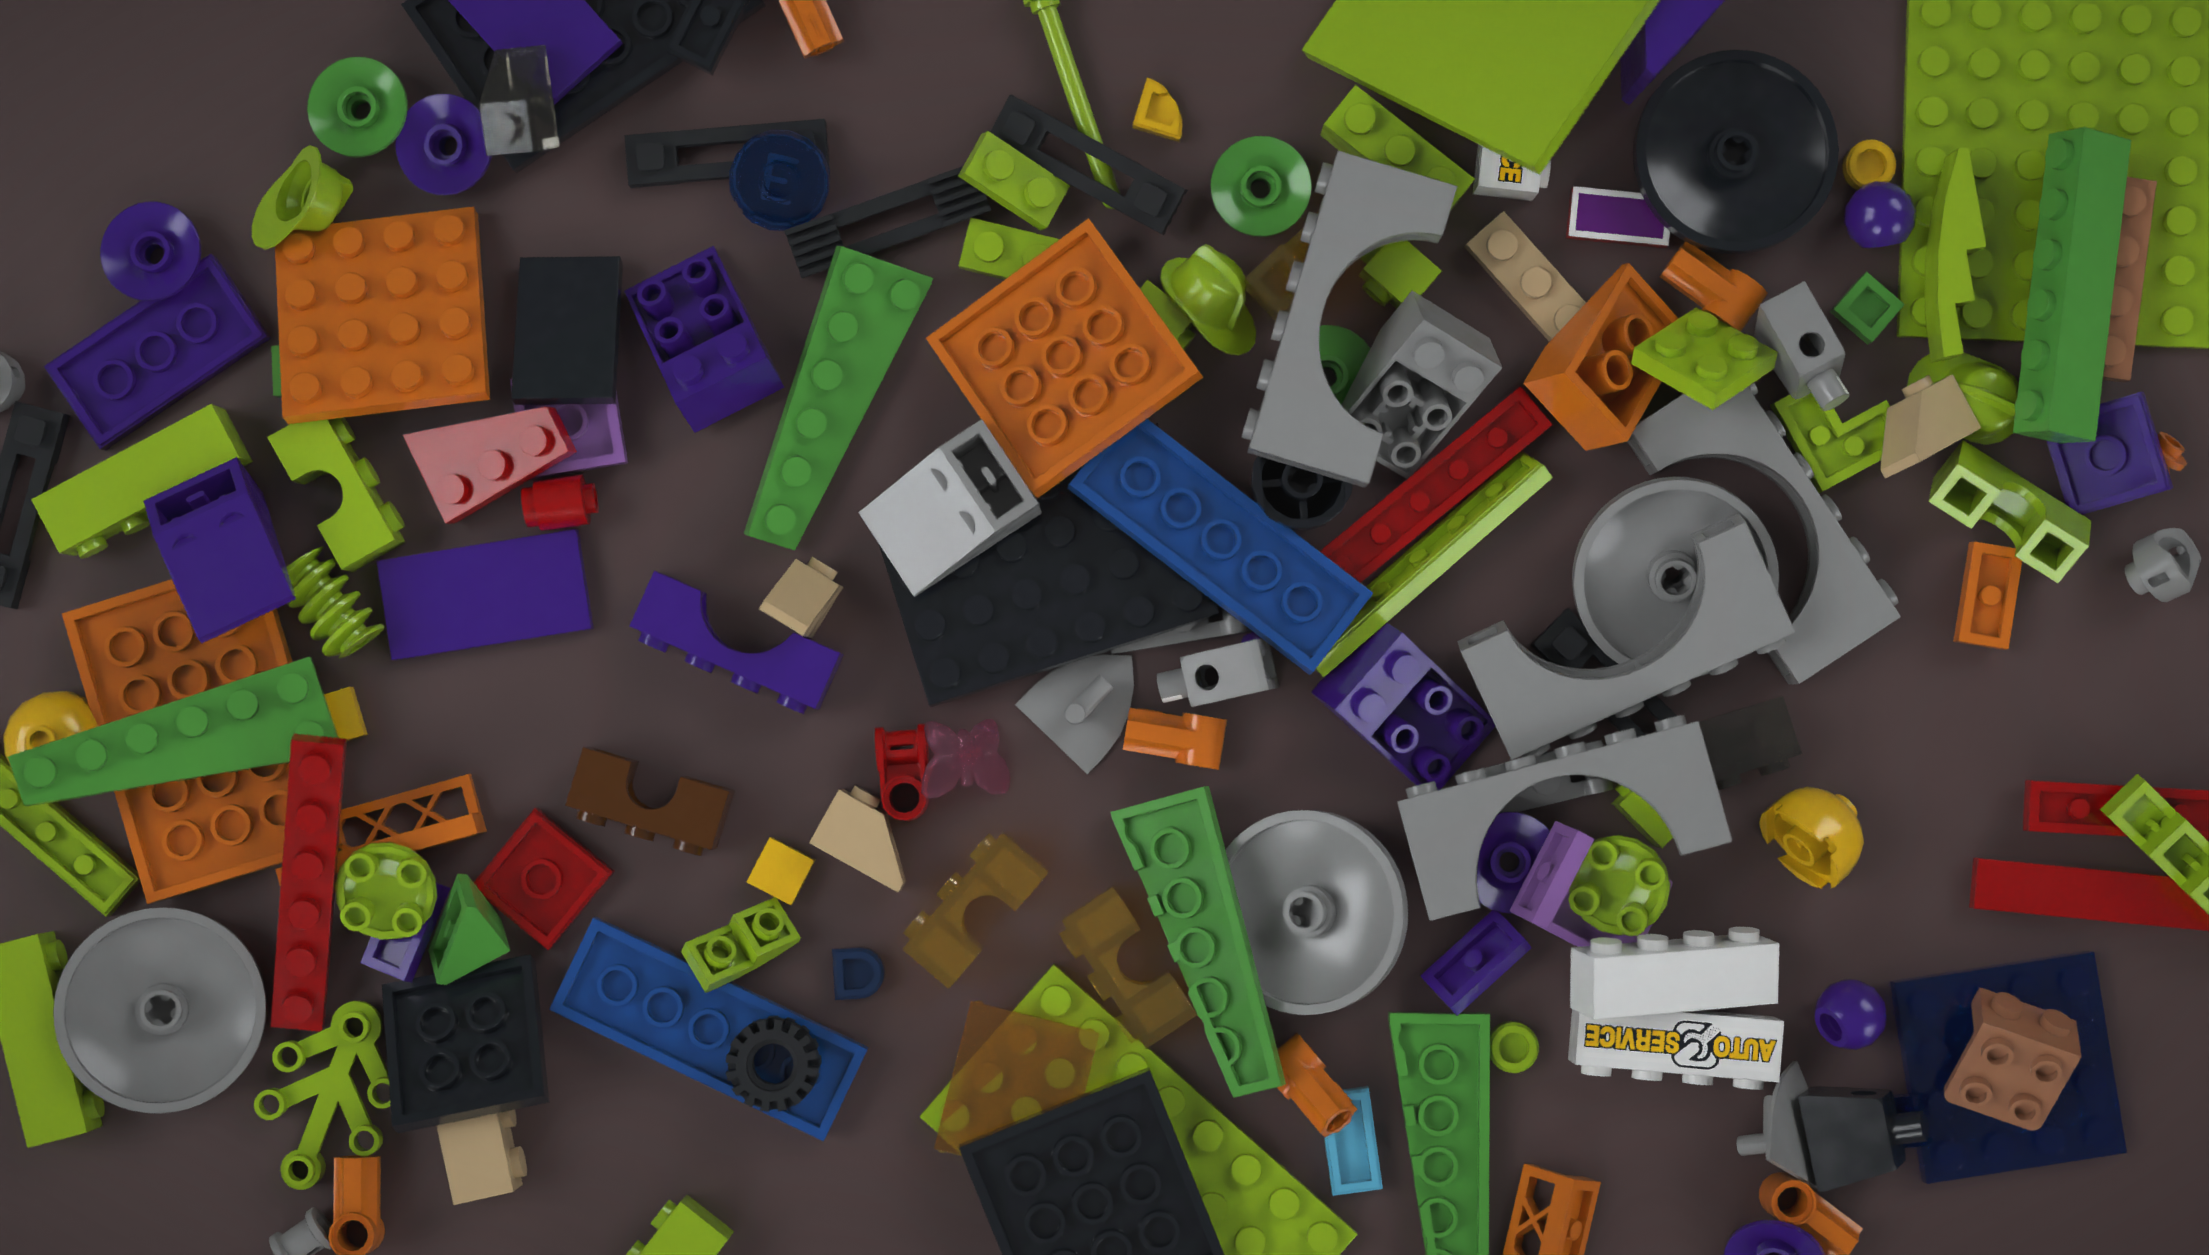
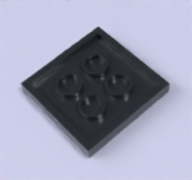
(464, 1045)

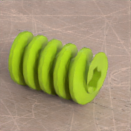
(329, 606)

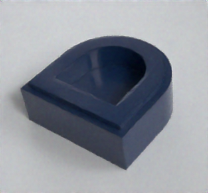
(856, 972)

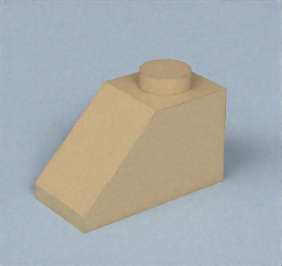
(1925, 423)
(803, 596)
(861, 837)

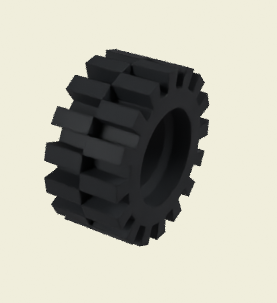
(763, 1093)

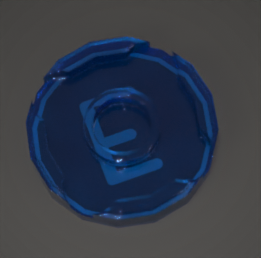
(779, 179)

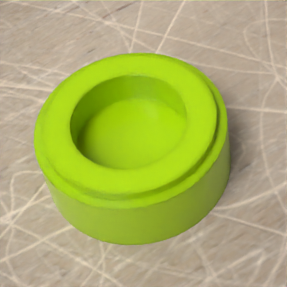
(1513, 1046)

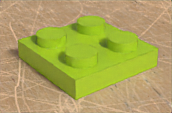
(1704, 358)

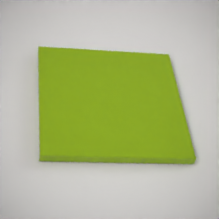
(1483, 68)

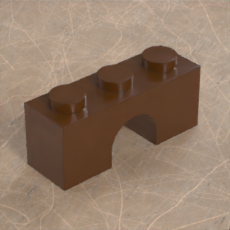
(605, 791)

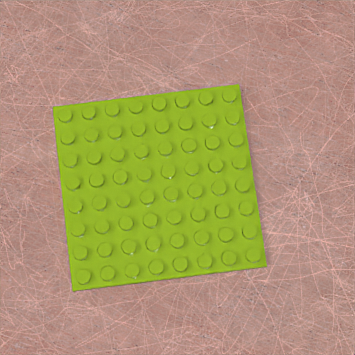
(2032, 68)

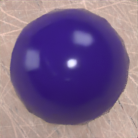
(1879, 215)
(1850, 1014)

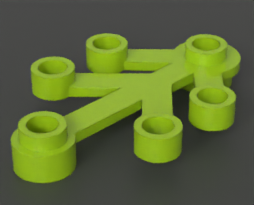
(333, 1086)

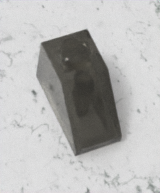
(518, 102)

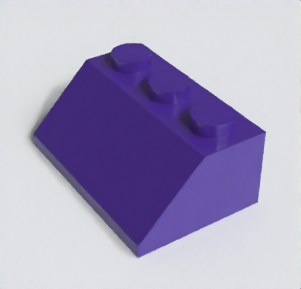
(1660, 40)

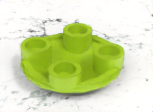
(1620, 886)
(385, 891)

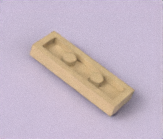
(1525, 275)

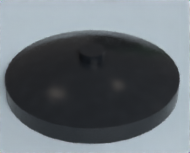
(1735, 151)

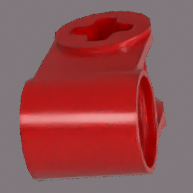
(901, 766)

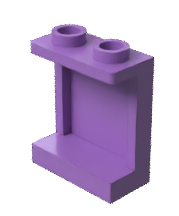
(1546, 893)

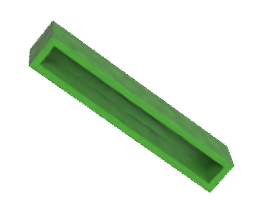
(2072, 286)

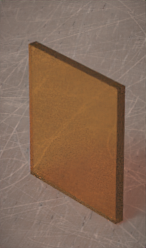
(1010, 1070)

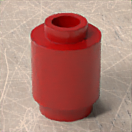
(559, 502)

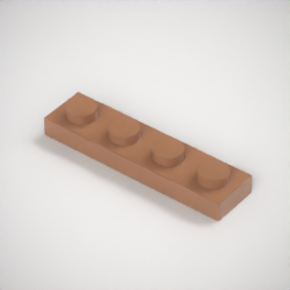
(2129, 278)

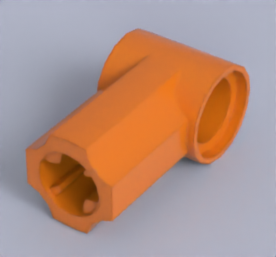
(812, 25)
(1719, 291)
(1186, 738)
(1313, 1088)
(358, 1199)
(1811, 1213)

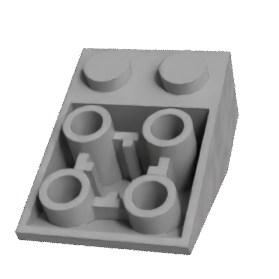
(1419, 381)
(950, 508)

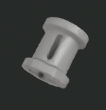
(303, 1238)

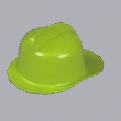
(301, 199)
(1213, 297)
(1986, 387)

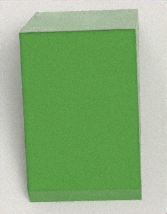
(467, 933)

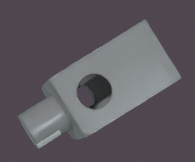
(1806, 346)
(1240, 667)

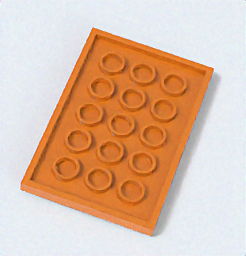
(143, 655)

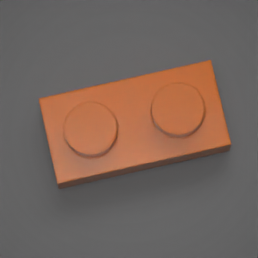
(1988, 596)

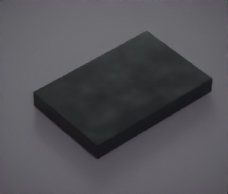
(567, 330)

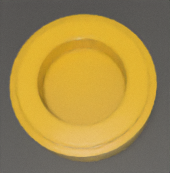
(1868, 163)

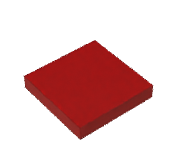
(543, 878)

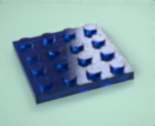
(1934, 1031)

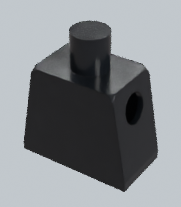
(1856, 1133)

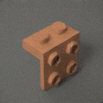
(2014, 1060)

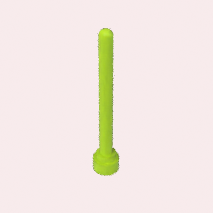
(1072, 84)

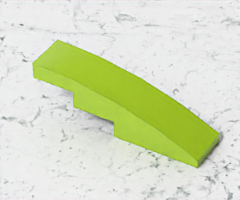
(1953, 234)
(2163, 837)

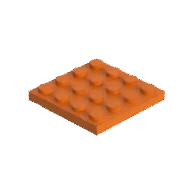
(381, 316)
(1063, 358)

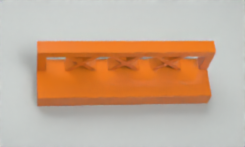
(420, 837)
(1566, 1217)

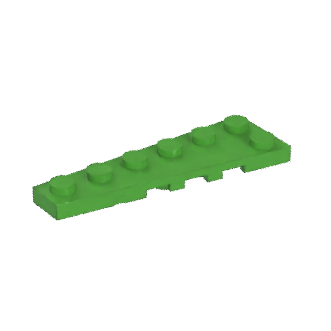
(844, 359)
(190, 738)
(1193, 894)
(1446, 1116)

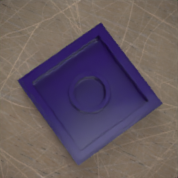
(2118, 465)

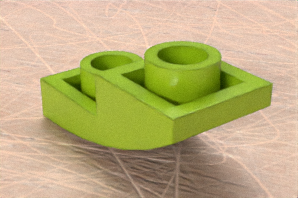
(741, 946)

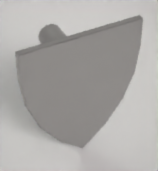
(1083, 706)
(1783, 1128)

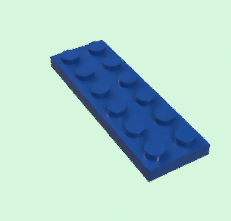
(1222, 543)
(661, 1011)

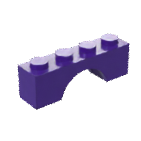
(679, 617)

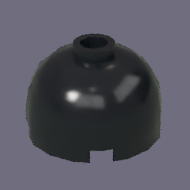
(1297, 496)

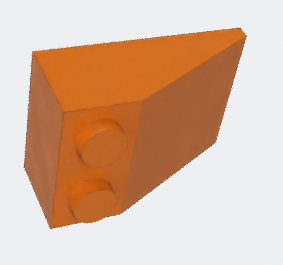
(1587, 365)

